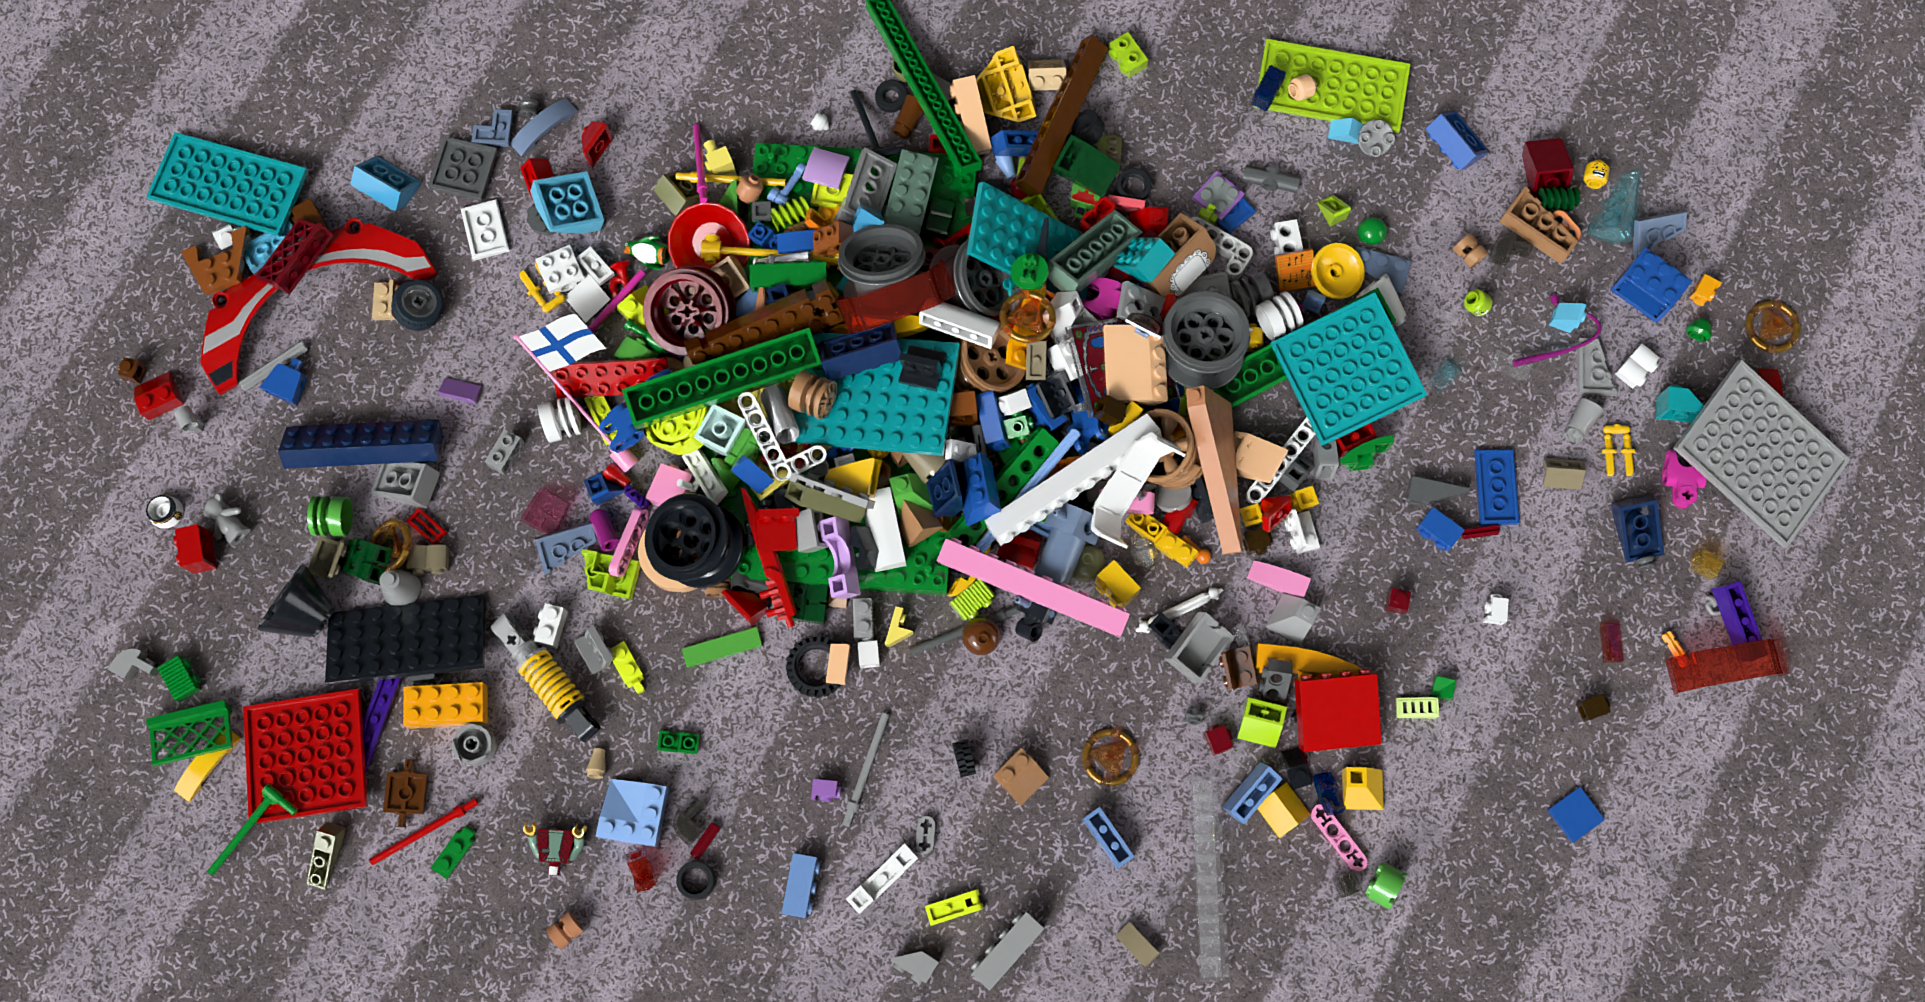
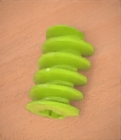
(789, 212)

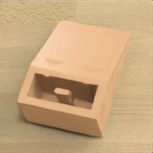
(1257, 457)

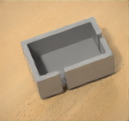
(1199, 646)

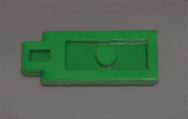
(454, 852)

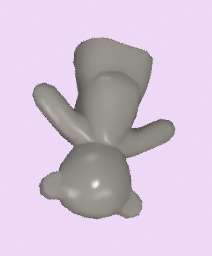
(225, 520)

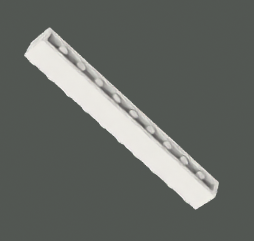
(1067, 483)

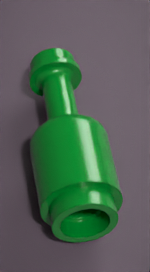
(645, 334)

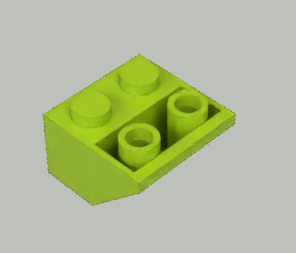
(1261, 722)

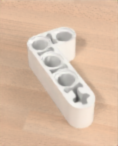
(1231, 254)

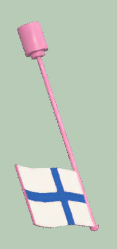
(561, 345)

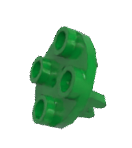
(1029, 280)

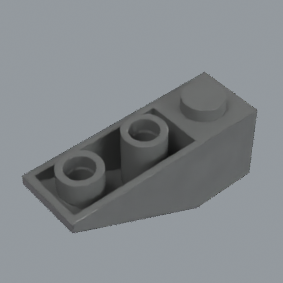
(1427, 492)

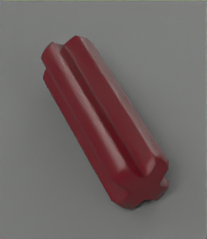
(1480, 531)
(705, 840)

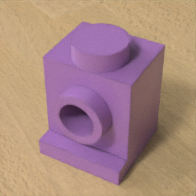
(825, 790)

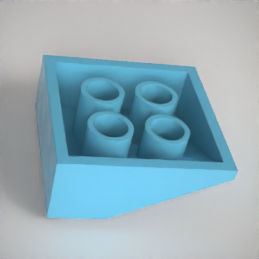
(568, 203)

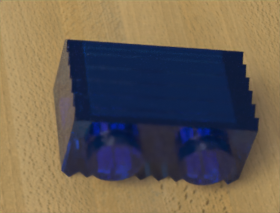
(1268, 88)

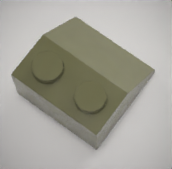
(677, 193)

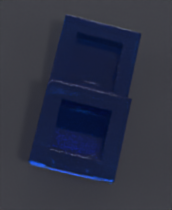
(1327, 793)

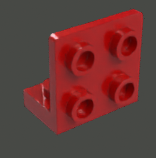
(776, 529)

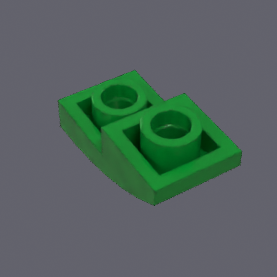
(678, 742)

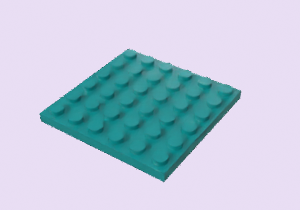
(1348, 369)

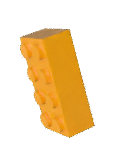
(445, 705)

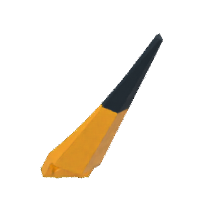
(1017, 350)

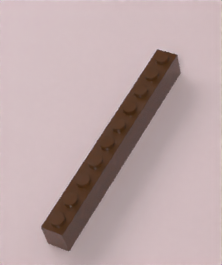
(1061, 116)

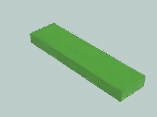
(722, 647)

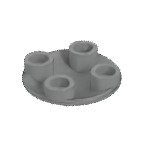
(1375, 137)

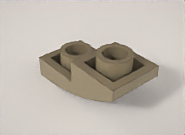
(1137, 944)

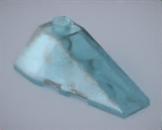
(1618, 213)

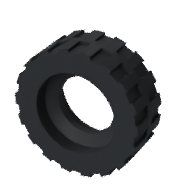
(1094, 131)

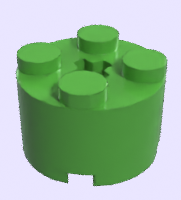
(634, 349)
(1387, 885)

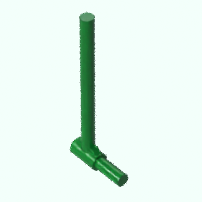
(271, 796)

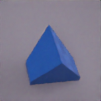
(601, 489)

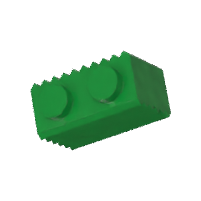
(179, 678)

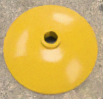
(1347, 270)

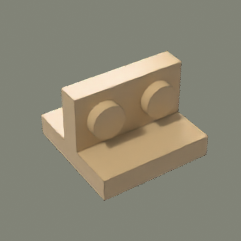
(1046, 74)

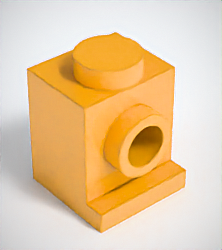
(1704, 290)

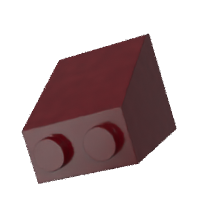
(1546, 164)

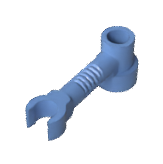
(780, 196)

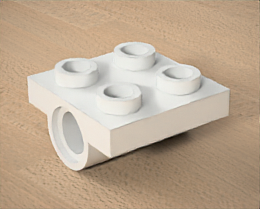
(560, 270)

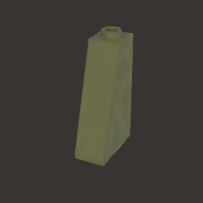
(823, 502)

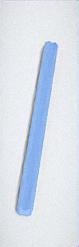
(1038, 477)

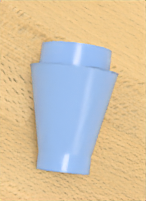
(1007, 166)

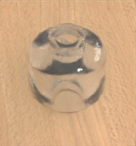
(1144, 552)

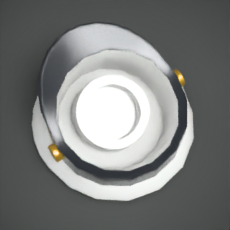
(164, 511)

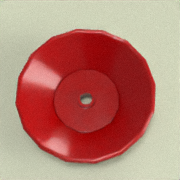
(701, 220)

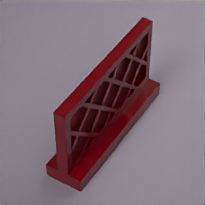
(297, 264)

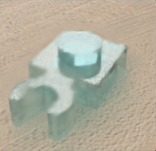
(1445, 375)

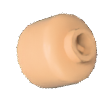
(1302, 87)

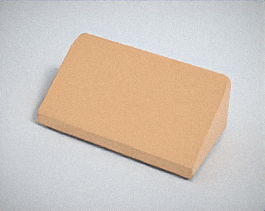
(838, 664)

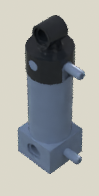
(1058, 561)

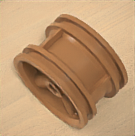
(1190, 469)

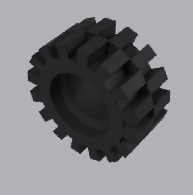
(964, 758)

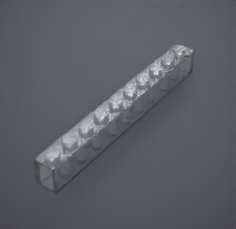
(1208, 879)

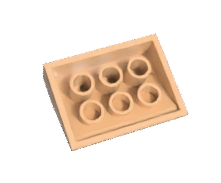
(1134, 366)

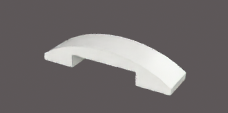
(882, 879)

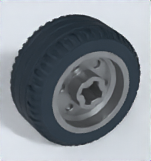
(417, 304)

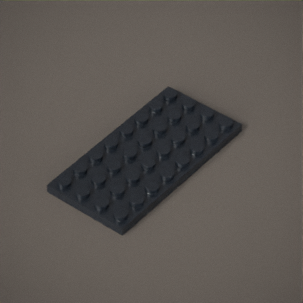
(405, 640)

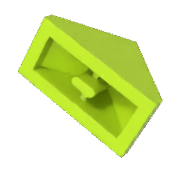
(1334, 209)

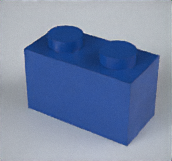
(1439, 529)

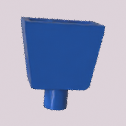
(286, 382)

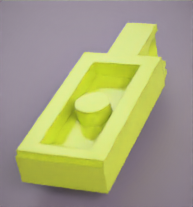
(627, 667)

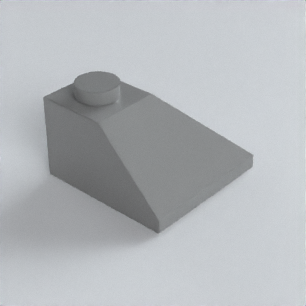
(1293, 618)

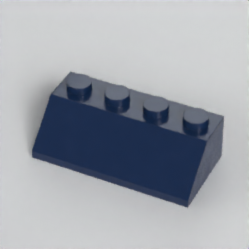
(860, 351)

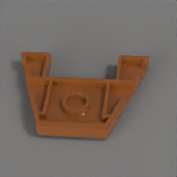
(222, 269)

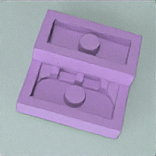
(826, 168)

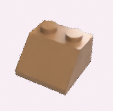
(1020, 777)

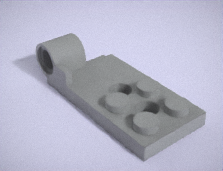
(862, 175)
(1145, 298)

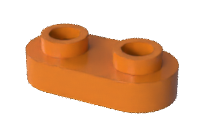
(1568, 223)

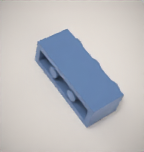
(1252, 792)
(1108, 838)
(800, 886)

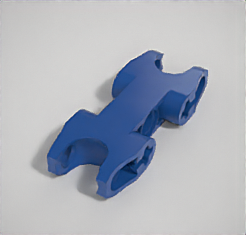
(621, 421)
(1086, 426)

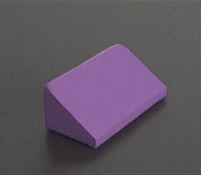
(460, 390)

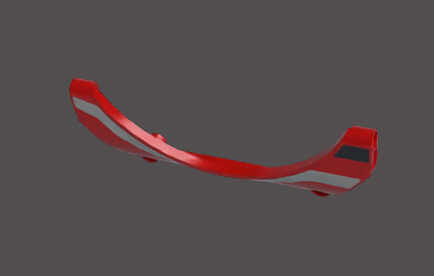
(229, 323)

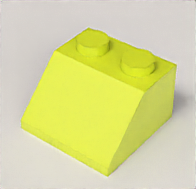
(632, 306)

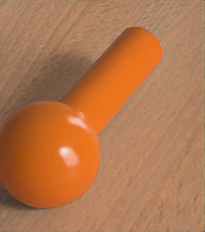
(1204, 554)

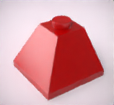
(595, 141)
(1150, 218)
(747, 604)

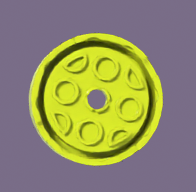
(678, 433)

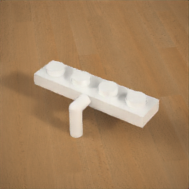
(704, 476)

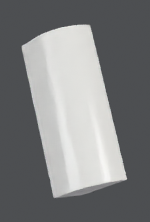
(961, 324)
(885, 531)

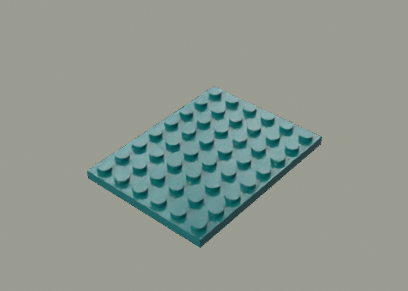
(880, 412)

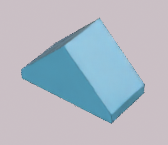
(1345, 130)

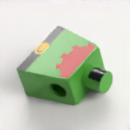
(1082, 200)

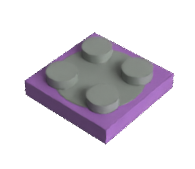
(1219, 193)

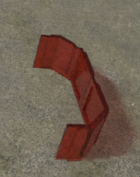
(897, 299)
(1727, 665)

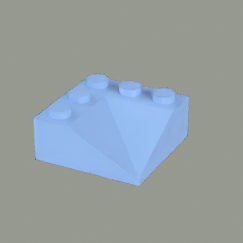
(633, 812)

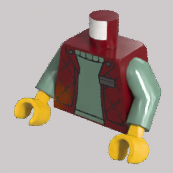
(555, 846)

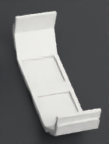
(1126, 484)

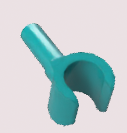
(1008, 284)

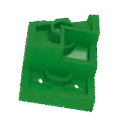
(1362, 456)

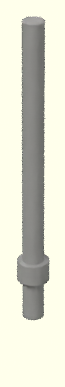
(852, 806)

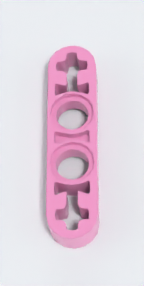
(628, 542)
(1340, 836)

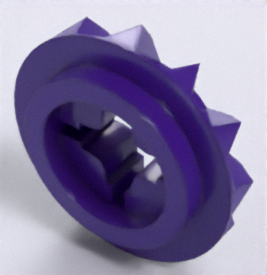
(635, 496)

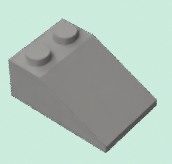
(406, 483)

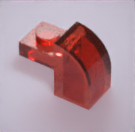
(641, 869)

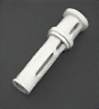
(803, 256)

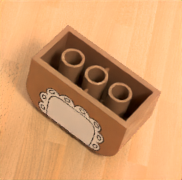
(1192, 257)

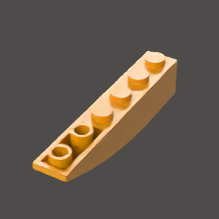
(1303, 660)

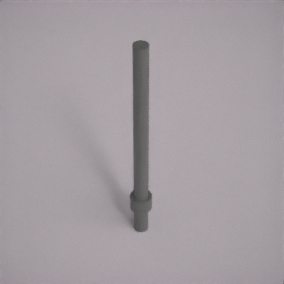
(999, 616)

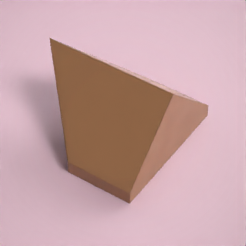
(917, 523)

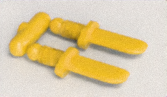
(534, 291)
(1609, 451)

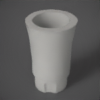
(1582, 420)

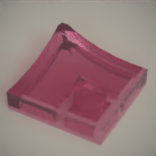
(545, 511)

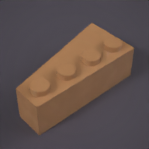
(1538, 227)

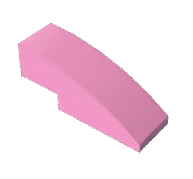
(1279, 579)

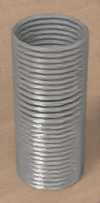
(780, 414)

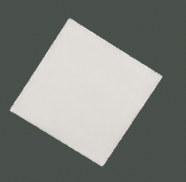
(587, 298)

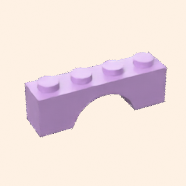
(837, 535)

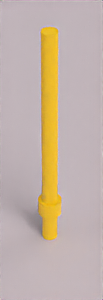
(693, 178)

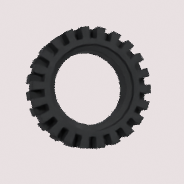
(792, 667)

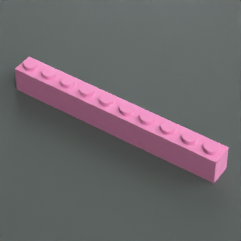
(1034, 588)

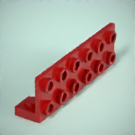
(605, 377)

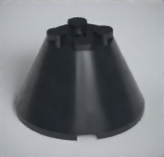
(298, 607)

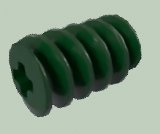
(1559, 198)

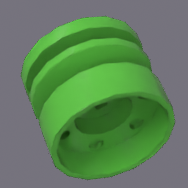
(330, 516)

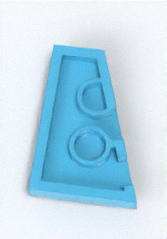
(262, 248)

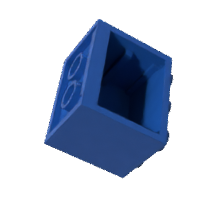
(1651, 285)

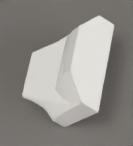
(592, 264)

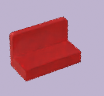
(535, 169)

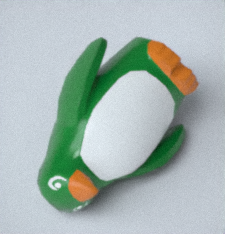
(648, 251)

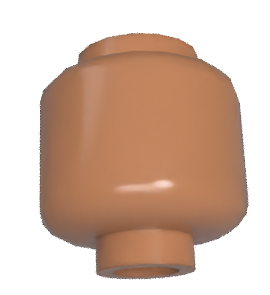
(749, 188)

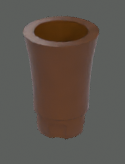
(908, 117)

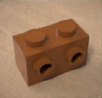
(829, 238)

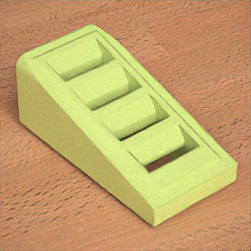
(1425, 700)

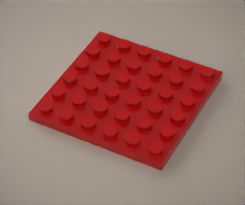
(308, 753)

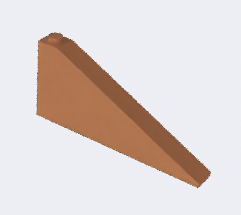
(1214, 439)

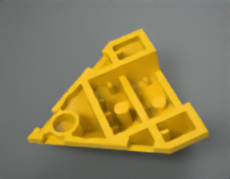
(1005, 88)

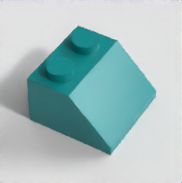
(1677, 404)

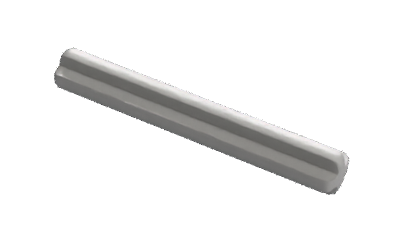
(265, 370)

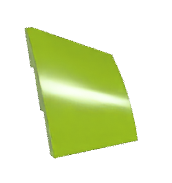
(600, 579)

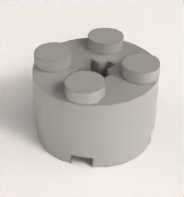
(465, 739)

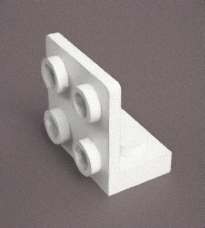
(1302, 531)

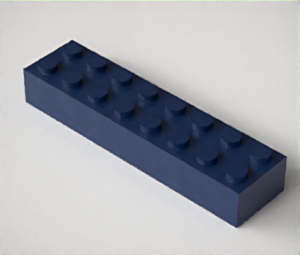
(361, 443)

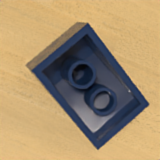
(945, 491)
(1638, 527)

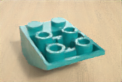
(1144, 258)

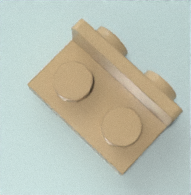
(382, 300)

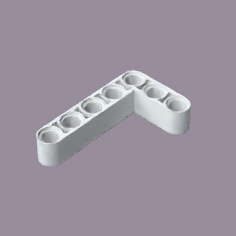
(772, 443)

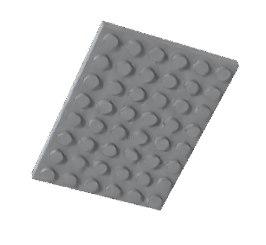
(1762, 453)

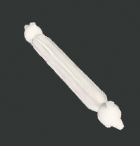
(1183, 608)

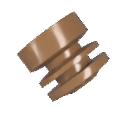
(812, 394)

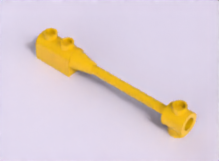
(712, 249)

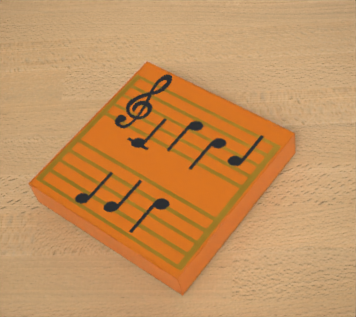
(1294, 270)

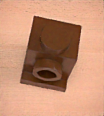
(128, 368)

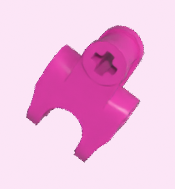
(1107, 301)
(1682, 480)

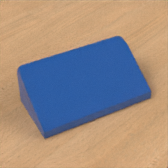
(751, 474)

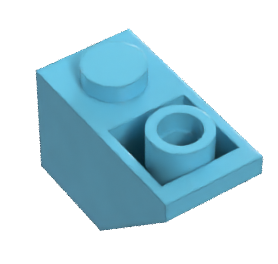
(1568, 316)

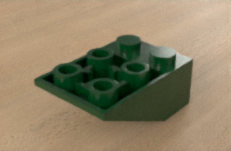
(1086, 166)

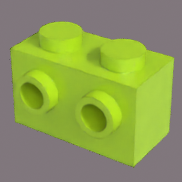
(1128, 55)

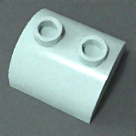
(720, 430)

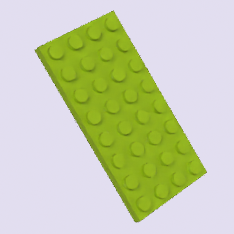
(1346, 84)

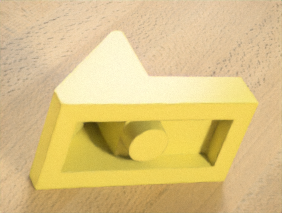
(896, 633)

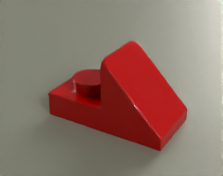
(1274, 511)

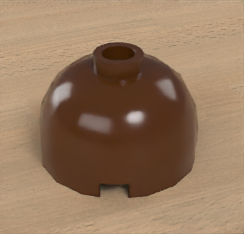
(981, 635)

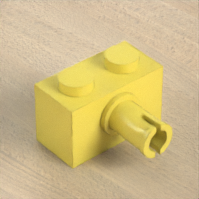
(718, 160)

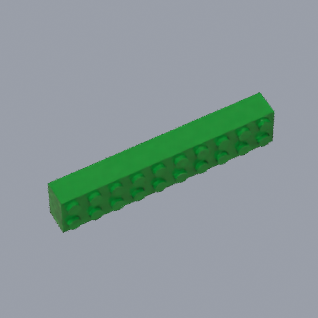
(1263, 371)
(721, 379)

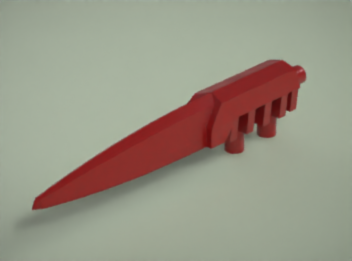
(777, 583)

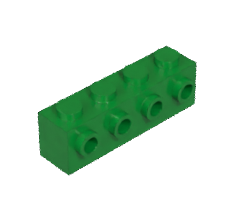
(794, 275)

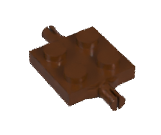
(405, 793)

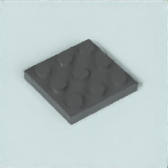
(463, 168)

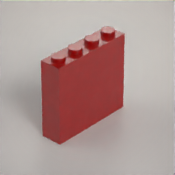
(1337, 710)

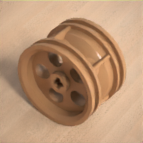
(989, 361)

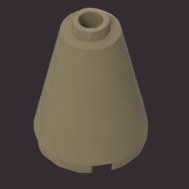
(925, 464)

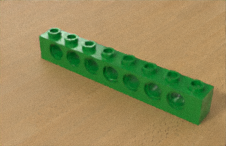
(1039, 437)

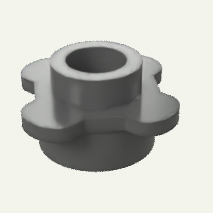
(1193, 716)

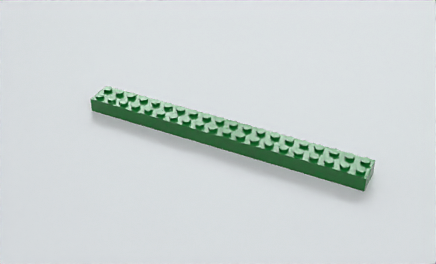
(924, 86)

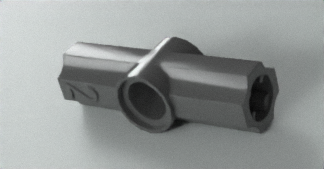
(1271, 178)

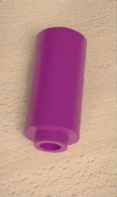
(604, 530)

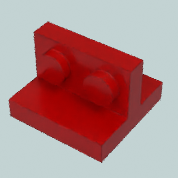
(1021, 549)

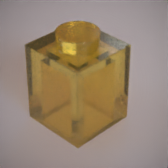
(1706, 564)

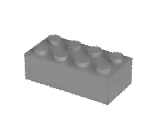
(1007, 951)

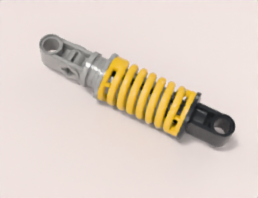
(546, 678)

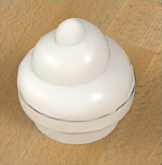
(820, 122)

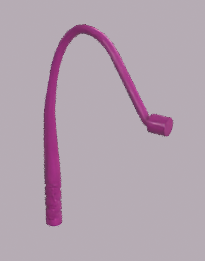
(1542, 356)

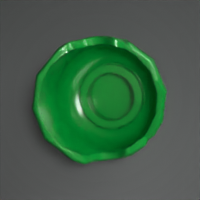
(1372, 231)

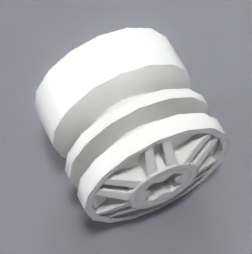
(1279, 316)
(559, 419)

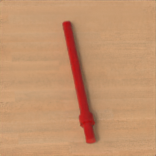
(458, 811)

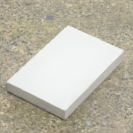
(485, 229)

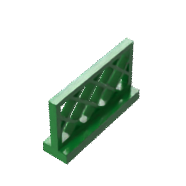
(190, 717)

